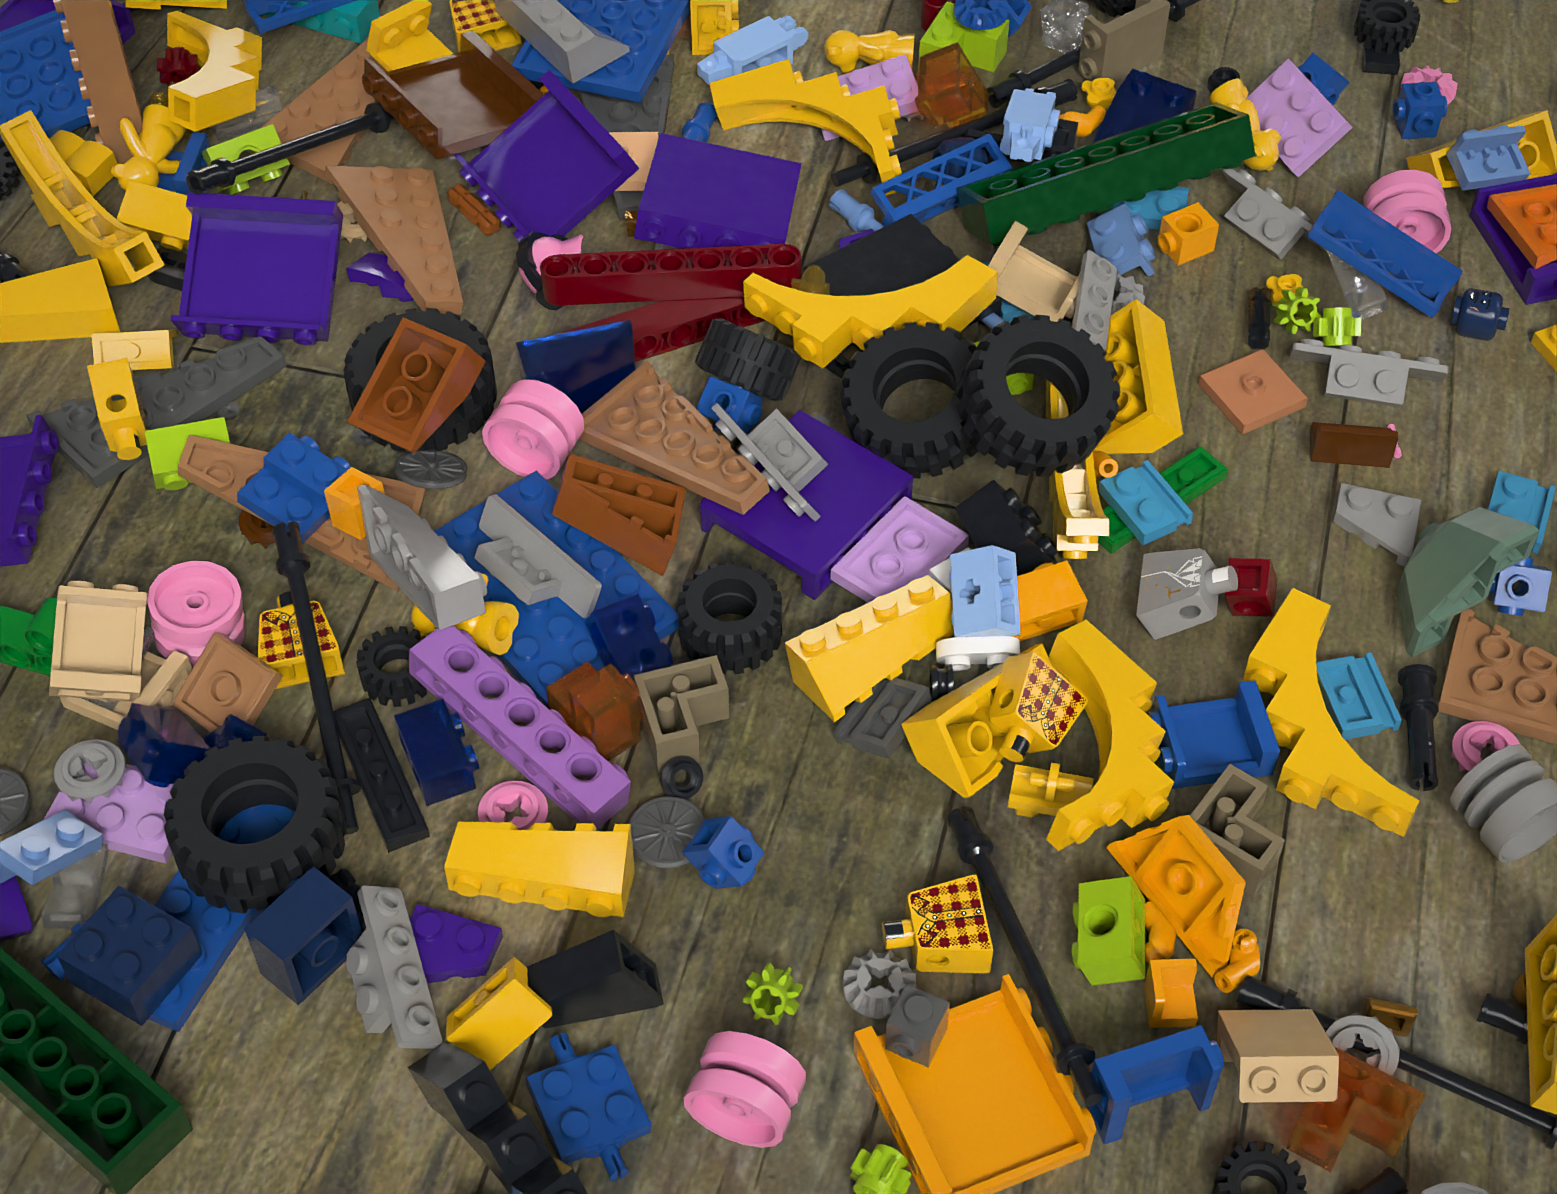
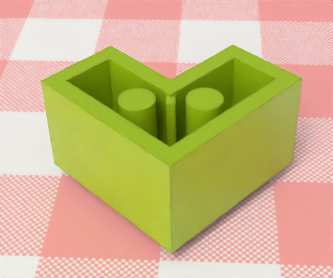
(982, 47)

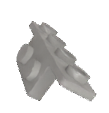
(1264, 217)
(1094, 297)
(1367, 376)
(782, 451)
(531, 562)
(390, 972)

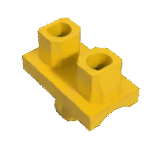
(1045, 790)

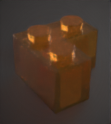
(949, 88)
(599, 707)
(1366, 1106)

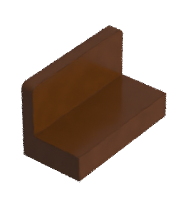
(1352, 444)

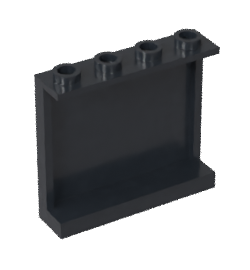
(890, 261)

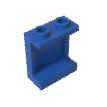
(1213, 734)
(1152, 1071)

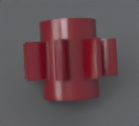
(177, 65)

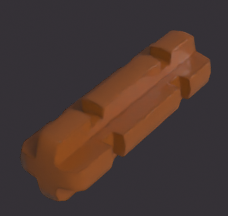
(474, 209)

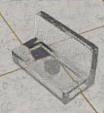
(267, 106)
(1358, 289)

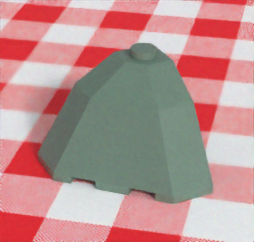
(1456, 571)

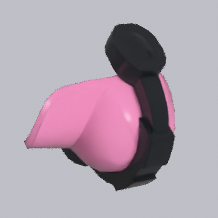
(533, 250)

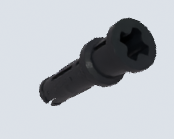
(1419, 710)

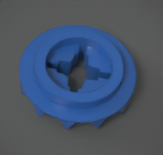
(981, 18)

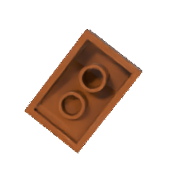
(416, 385)

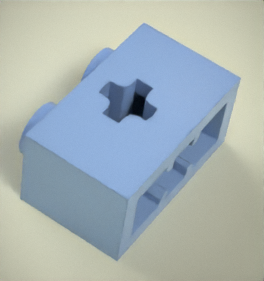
(984, 593)

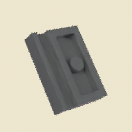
(877, 721)

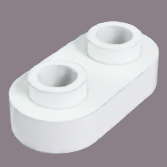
(976, 650)

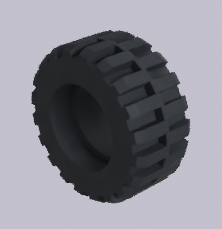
(1066, 361)
(888, 364)
(469, 415)
(241, 779)

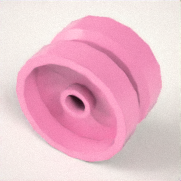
(1413, 204)
(533, 429)
(193, 603)
(745, 1089)

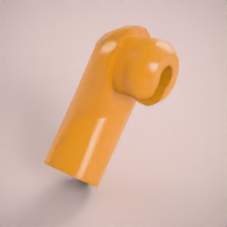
(1086, 122)
(1104, 465)
(1161, 934)
(1243, 961)

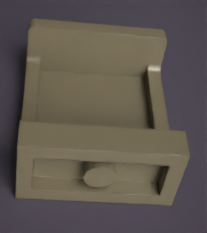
(1125, 42)

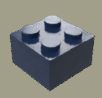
(304, 934)
(130, 955)

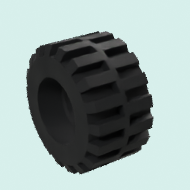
(748, 359)
(730, 591)

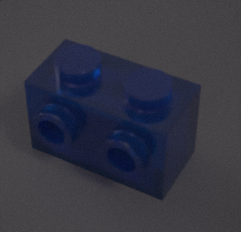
(627, 637)
(160, 743)
(436, 752)

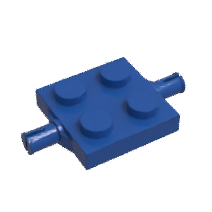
(588, 1105)

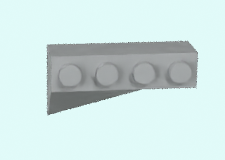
(561, 37)
(420, 561)

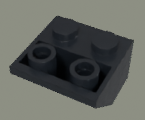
(1003, 520)

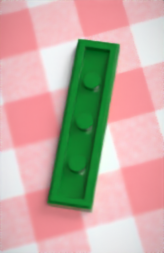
(1187, 477)

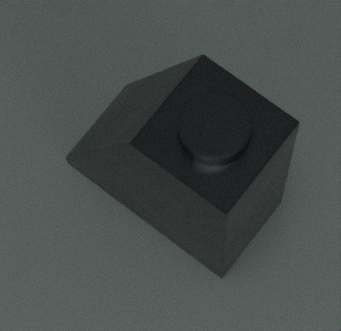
(595, 981)

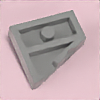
(1379, 518)

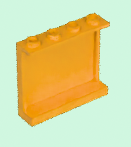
(986, 1104)

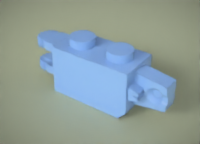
(752, 48)
(1029, 124)

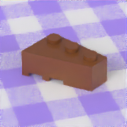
(621, 510)

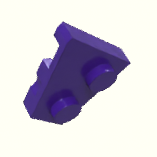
(453, 944)

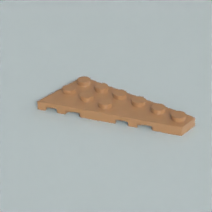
(327, 102)
(406, 221)
(670, 438)
(229, 467)
(1500, 680)

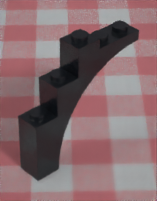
(500, 1133)

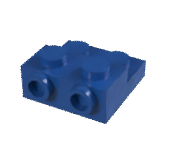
(293, 485)

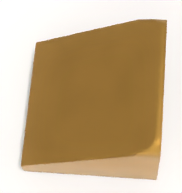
(1392, 1015)

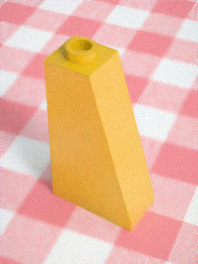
(57, 305)

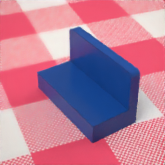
(190, 160)

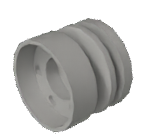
(1509, 803)

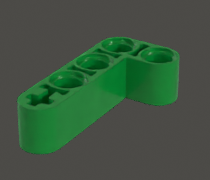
(28, 638)

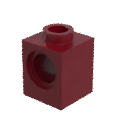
(1255, 587)

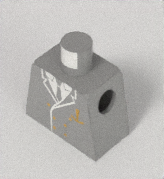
(1180, 590)

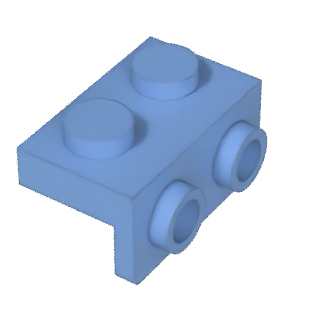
(1488, 157)
(1121, 240)
(47, 848)

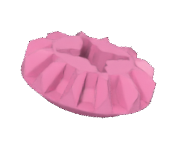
(1444, 80)
(1473, 737)
(507, 797)

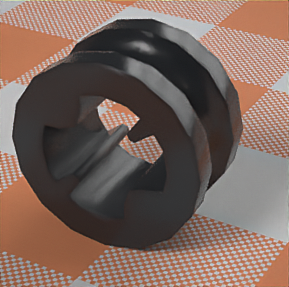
(941, 681)

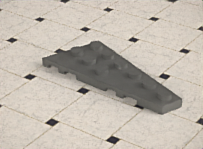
(632, 116)
(167, 401)

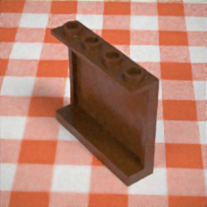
(453, 99)

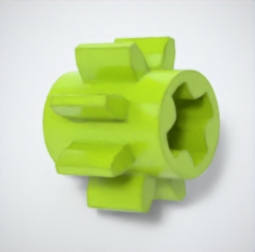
(1305, 312)
(1337, 327)
(765, 1002)
(880, 1172)

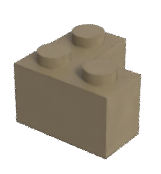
(676, 702)
(1229, 818)

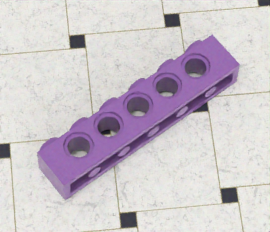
(588, 801)

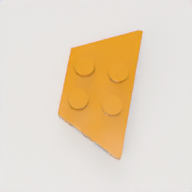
(1188, 884)

